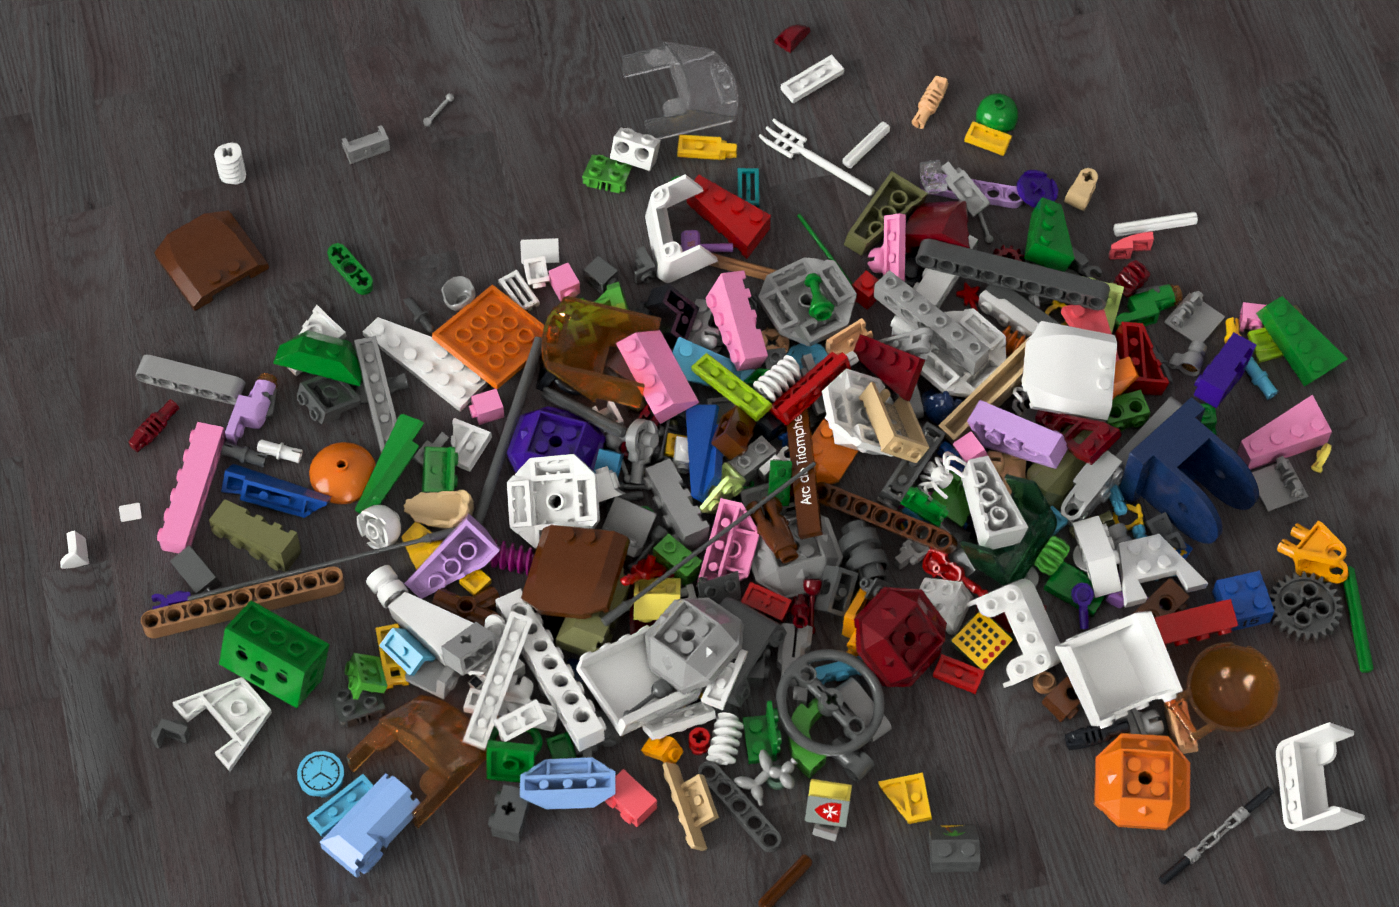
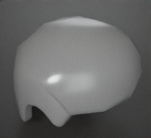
(458, 293)

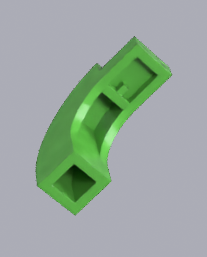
(804, 718)

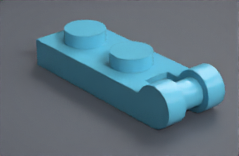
(835, 671)

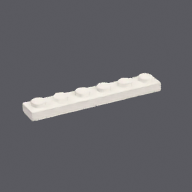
(497, 680)

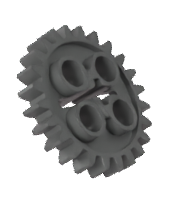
(1316, 623)

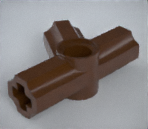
(478, 604)

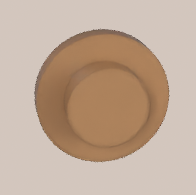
(1044, 682)

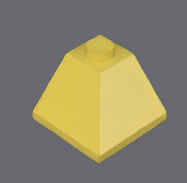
(657, 600)

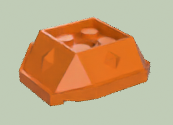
(1128, 800)

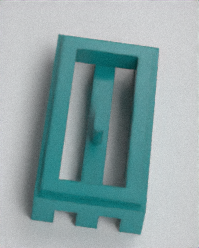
(748, 171)

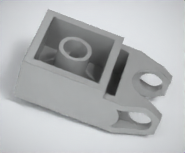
(1092, 486)

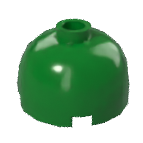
(997, 112)

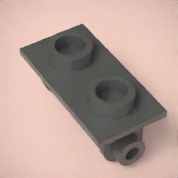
(658, 454)
(873, 587)

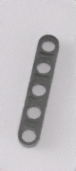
(741, 817)

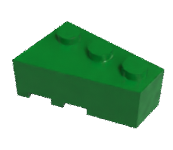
(1048, 237)

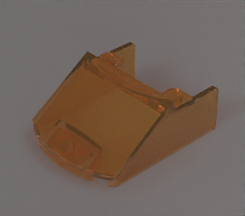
(578, 344)
(435, 735)

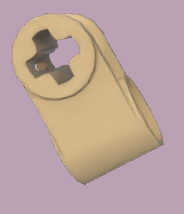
(1081, 191)

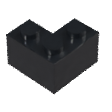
(675, 311)

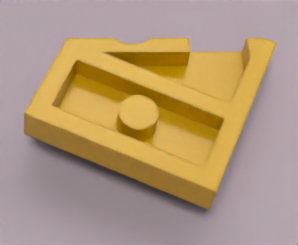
(421, 551)
(908, 797)

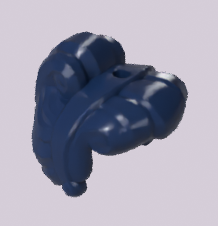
(939, 405)

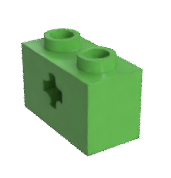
(670, 553)

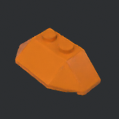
(830, 458)

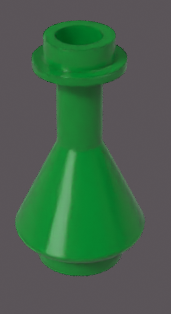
(820, 306)

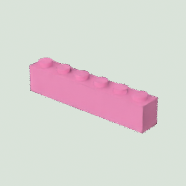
(192, 487)

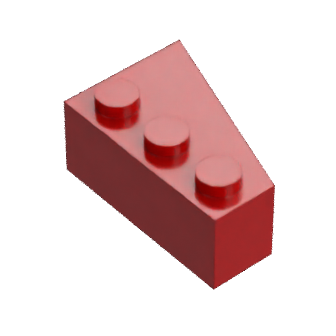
(1135, 343)

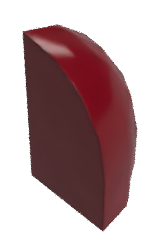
(792, 37)

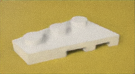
(323, 324)

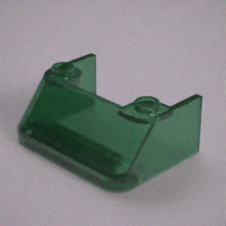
(1015, 561)

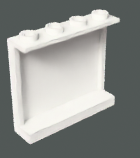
(621, 680)

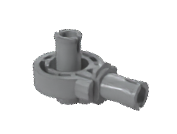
(640, 446)

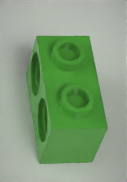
(1122, 409)

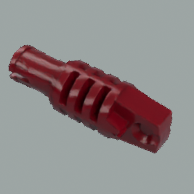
(152, 426)

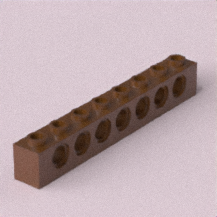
(1169, 594)

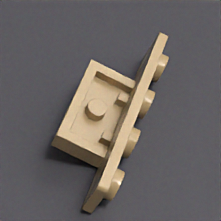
(693, 804)

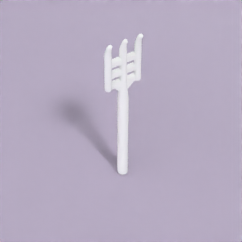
(798, 148)

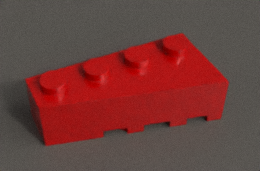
(731, 216)
(1197, 623)

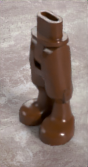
(777, 532)

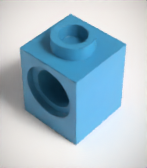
(609, 458)

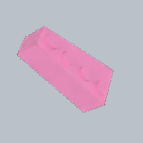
(1287, 435)

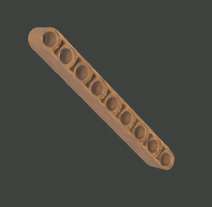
(232, 598)

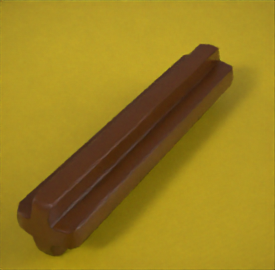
(785, 881)

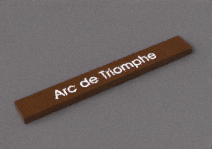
(806, 486)

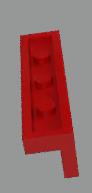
(809, 387)

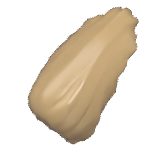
(440, 509)

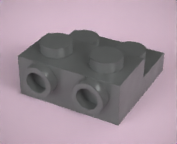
(326, 398)

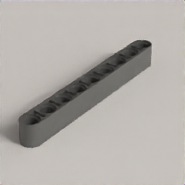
(1013, 274)

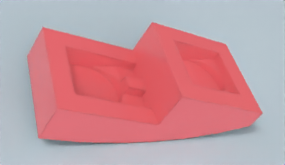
(1123, 248)

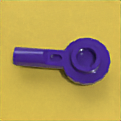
(1083, 595)

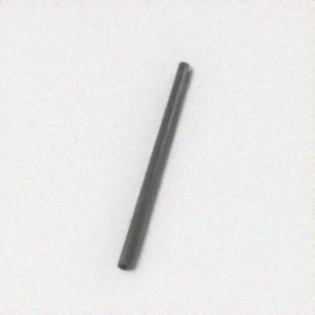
(508, 431)

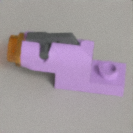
(254, 409)

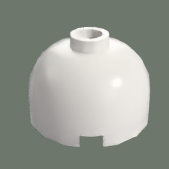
(379, 525)

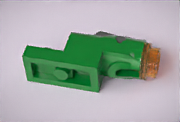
(1148, 304)

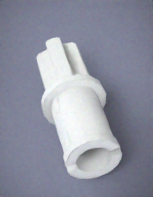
(280, 451)

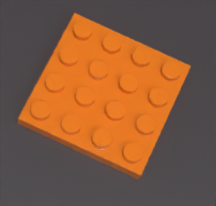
(490, 336)

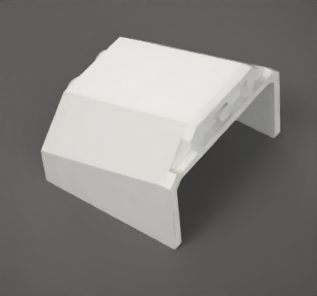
(1119, 667)

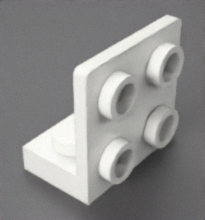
(949, 599)

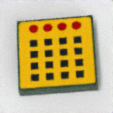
(981, 641)

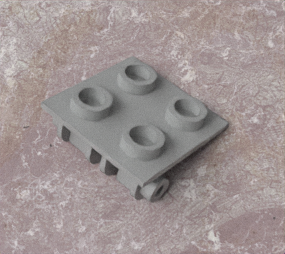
(1194, 318)
(1279, 485)

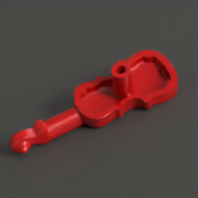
(939, 565)
(645, 570)

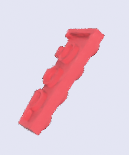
(1086, 319)

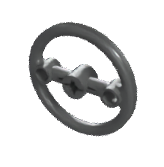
(824, 694)

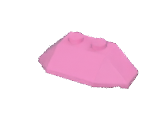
(735, 548)

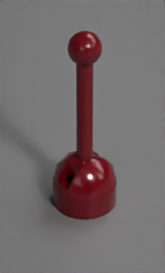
(812, 587)

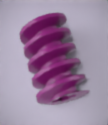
(513, 558)

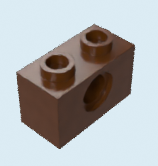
(733, 433)

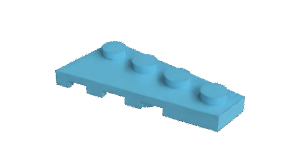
(689, 353)

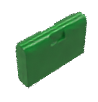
(1063, 581)

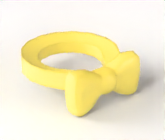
(1322, 456)

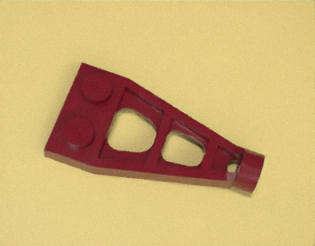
(1094, 446)

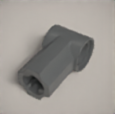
(855, 764)

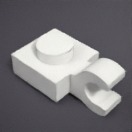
(765, 468)

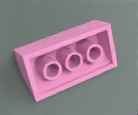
(657, 368)

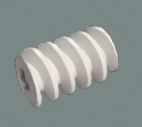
(230, 163)
(778, 378)
(724, 739)

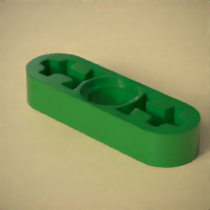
(349, 259)

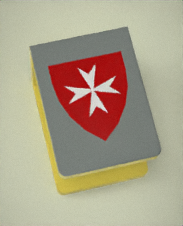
(828, 803)

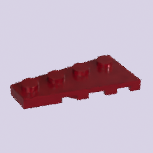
(891, 365)

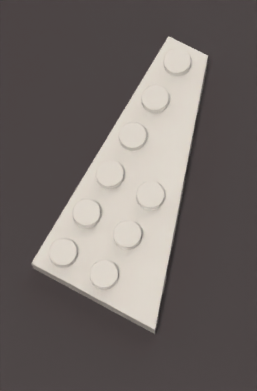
(427, 362)

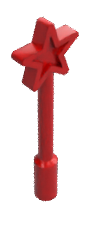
(969, 296)

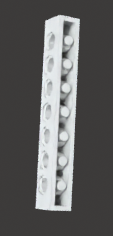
(582, 733)

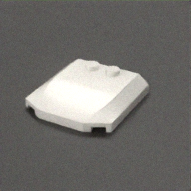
(1070, 371)

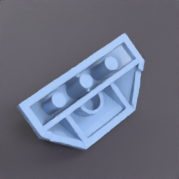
(568, 783)

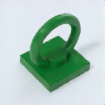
(510, 760)

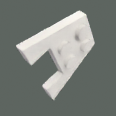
(1151, 560)
(236, 710)

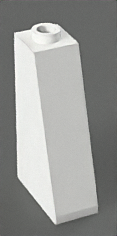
(427, 622)

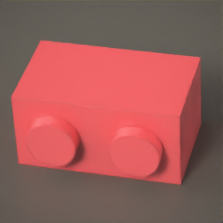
(632, 799)

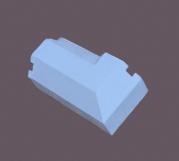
(370, 826)

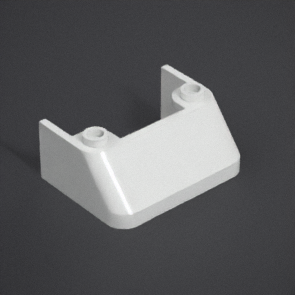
(668, 255)
(1303, 780)

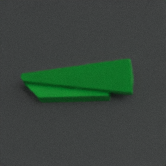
(392, 461)

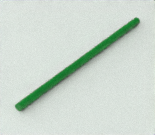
(819, 242)

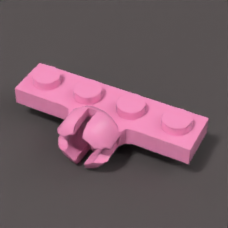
(892, 253)

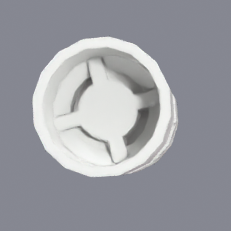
(385, 584)

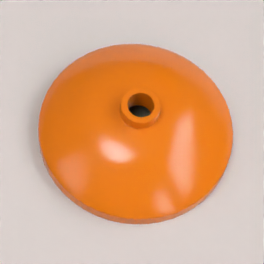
(346, 483)

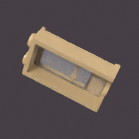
(894, 424)

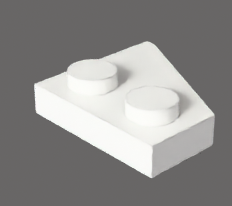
(469, 443)

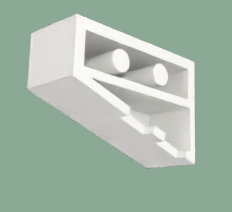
(1098, 555)

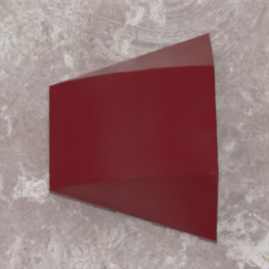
(938, 222)

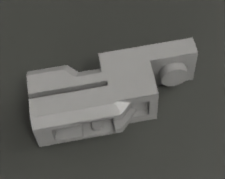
(785, 658)

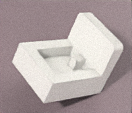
(536, 272)
(681, 456)

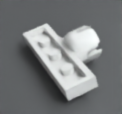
(515, 697)

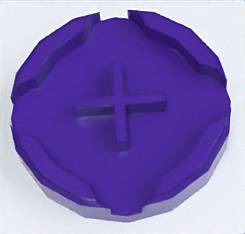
(1034, 186)

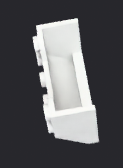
(1029, 624)

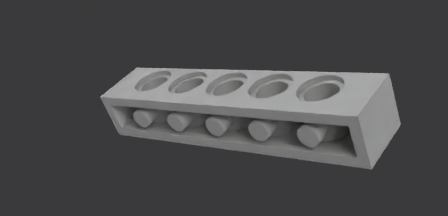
(921, 313)

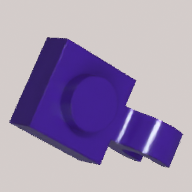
(175, 598)

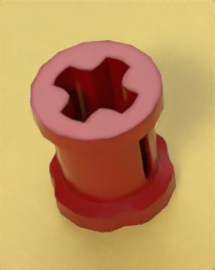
(694, 736)

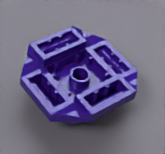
(549, 426)

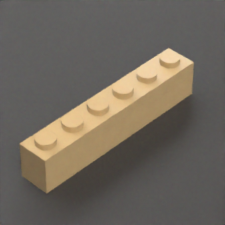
(993, 390)

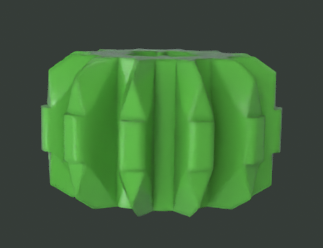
(1052, 555)

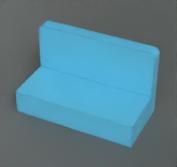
(406, 650)

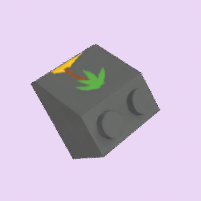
(954, 848)

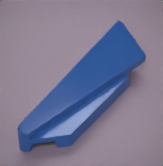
(704, 458)
(272, 492)

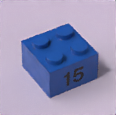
(1248, 598)

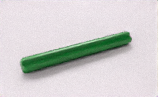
(1357, 622)

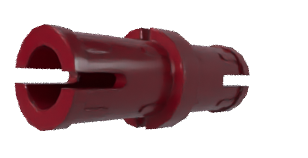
(800, 611)

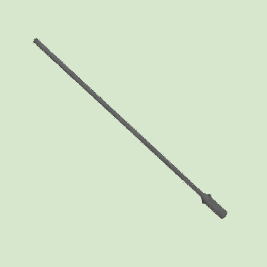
(428, 538)
(625, 605)

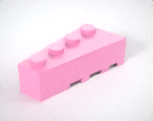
(737, 321)

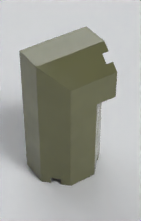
(1058, 482)
(590, 634)

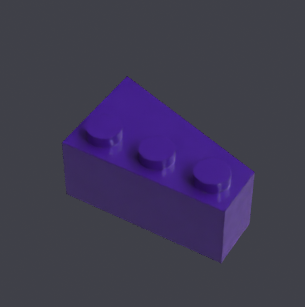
(1224, 370)

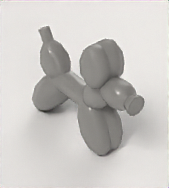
(768, 771)

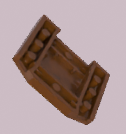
(209, 256)
(575, 571)

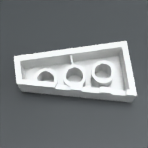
(991, 506)

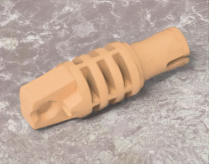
(930, 101)

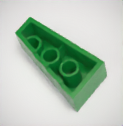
(1299, 341)

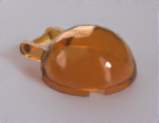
(1228, 689)

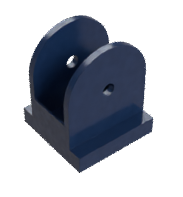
(1176, 455)

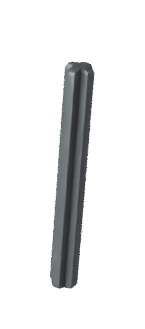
(584, 412)

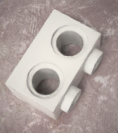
(635, 154)

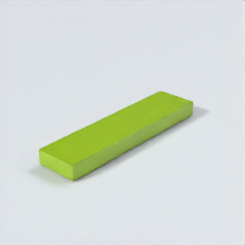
(731, 387)

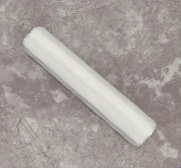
(866, 145)

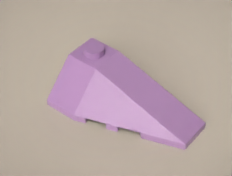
(462, 552)

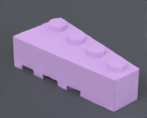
(1016, 436)

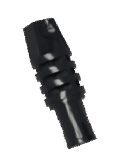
(1093, 735)

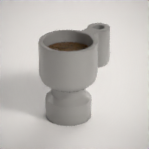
(1191, 361)

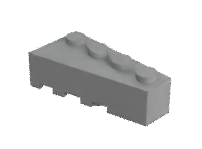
(676, 505)

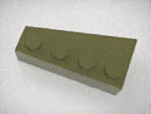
(893, 197)
(256, 535)

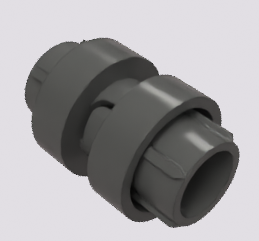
(861, 547)

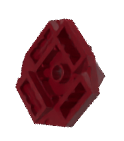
(882, 632)

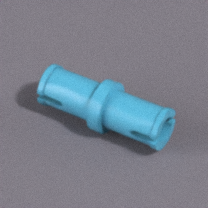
(1261, 379)

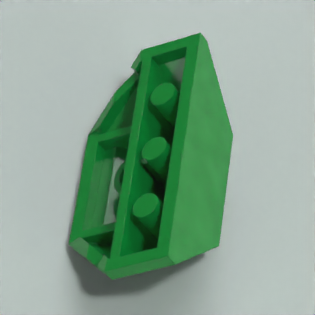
(321, 356)

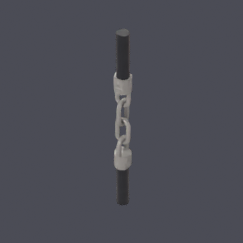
(1193, 854)

